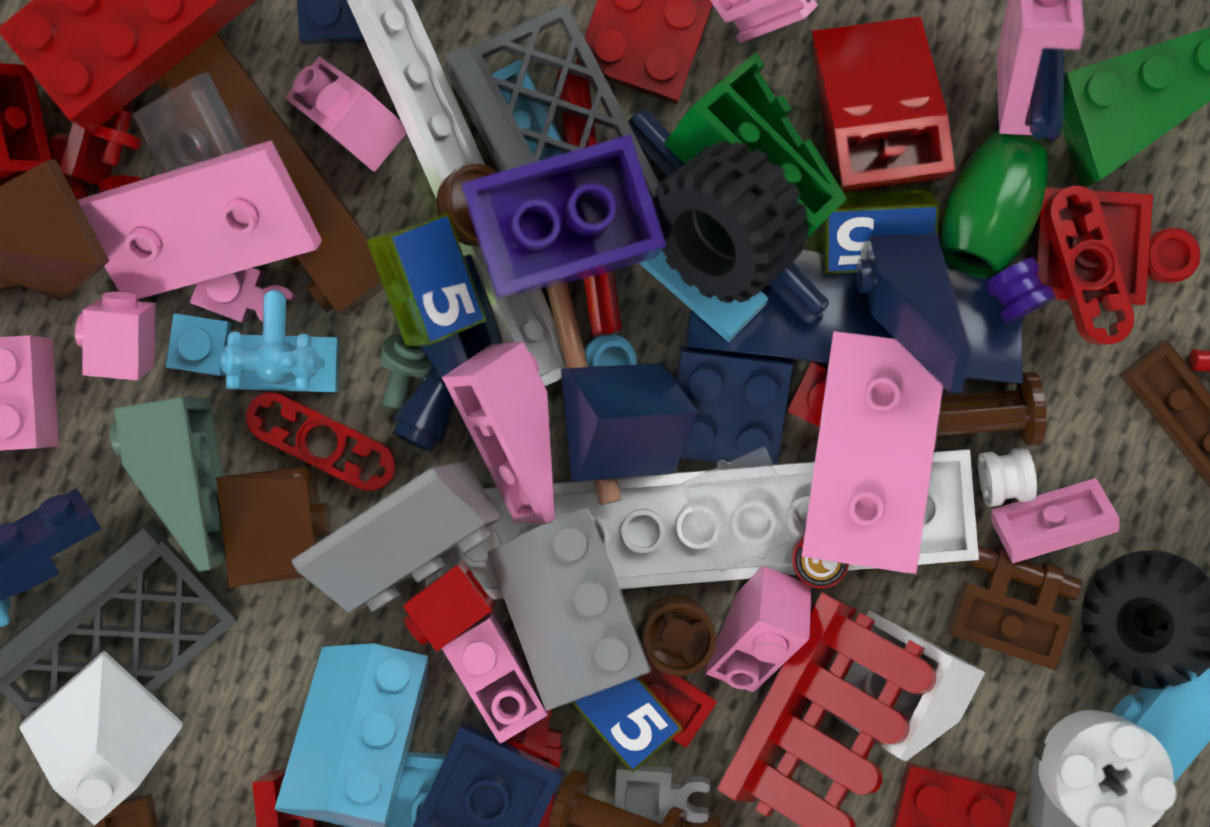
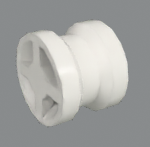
(1007, 476)

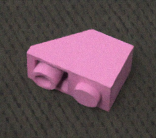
(346, 112)
(761, 629)
(496, 677)

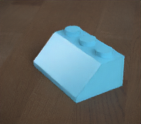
(354, 735)

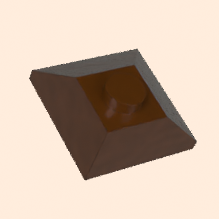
(46, 234)

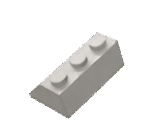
(401, 538)
(568, 609)

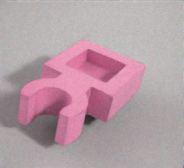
(236, 294)

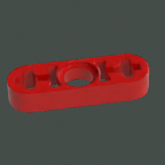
(1111, 274)
(292, 411)

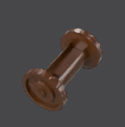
(997, 411)
(578, 809)

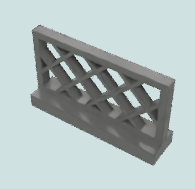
(493, 116)
(88, 597)

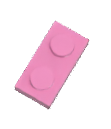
(1055, 520)

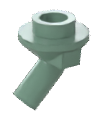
(404, 364)

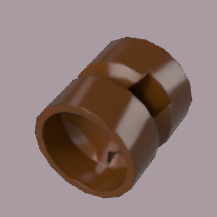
(678, 635)

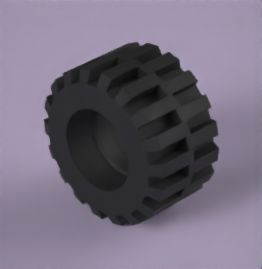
(730, 221)

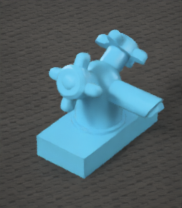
(280, 360)

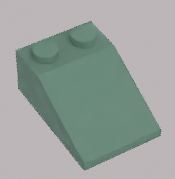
(175, 463)

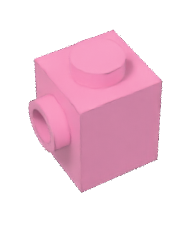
(117, 337)

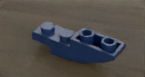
(35, 538)

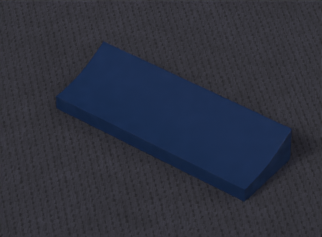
(783, 334)

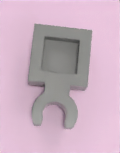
(652, 794)

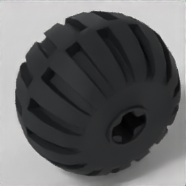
(1120, 633)

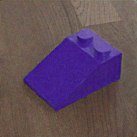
(564, 218)

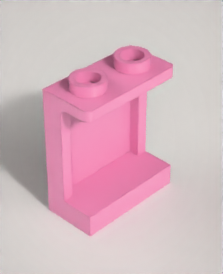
(1024, 33)

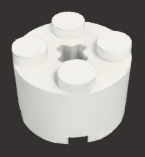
(1137, 782)

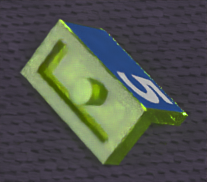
(875, 215)
(427, 281)
(629, 720)

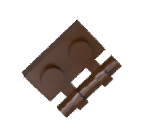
(1010, 624)

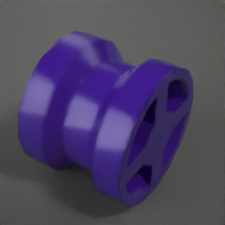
(1019, 290)

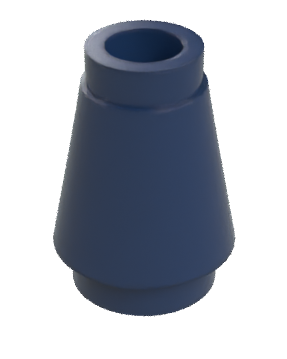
(425, 414)

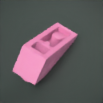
(509, 422)

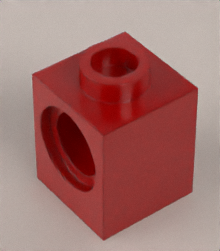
(447, 607)

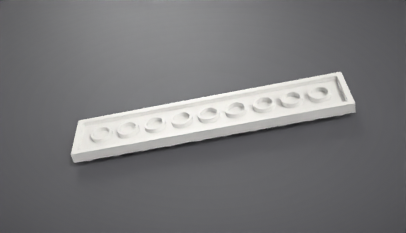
(659, 541)

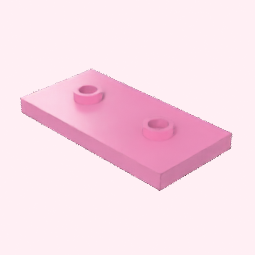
(201, 222)
(872, 456)

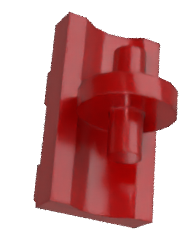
(94, 154)

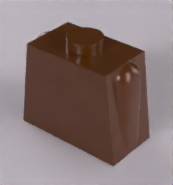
(269, 523)

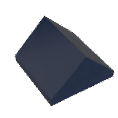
(625, 421)

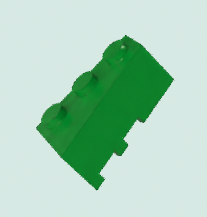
(1132, 101)
(749, 113)

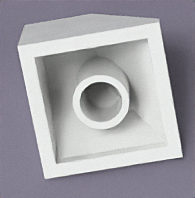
(927, 713)
(99, 736)

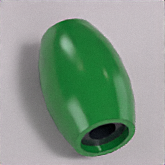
(994, 205)

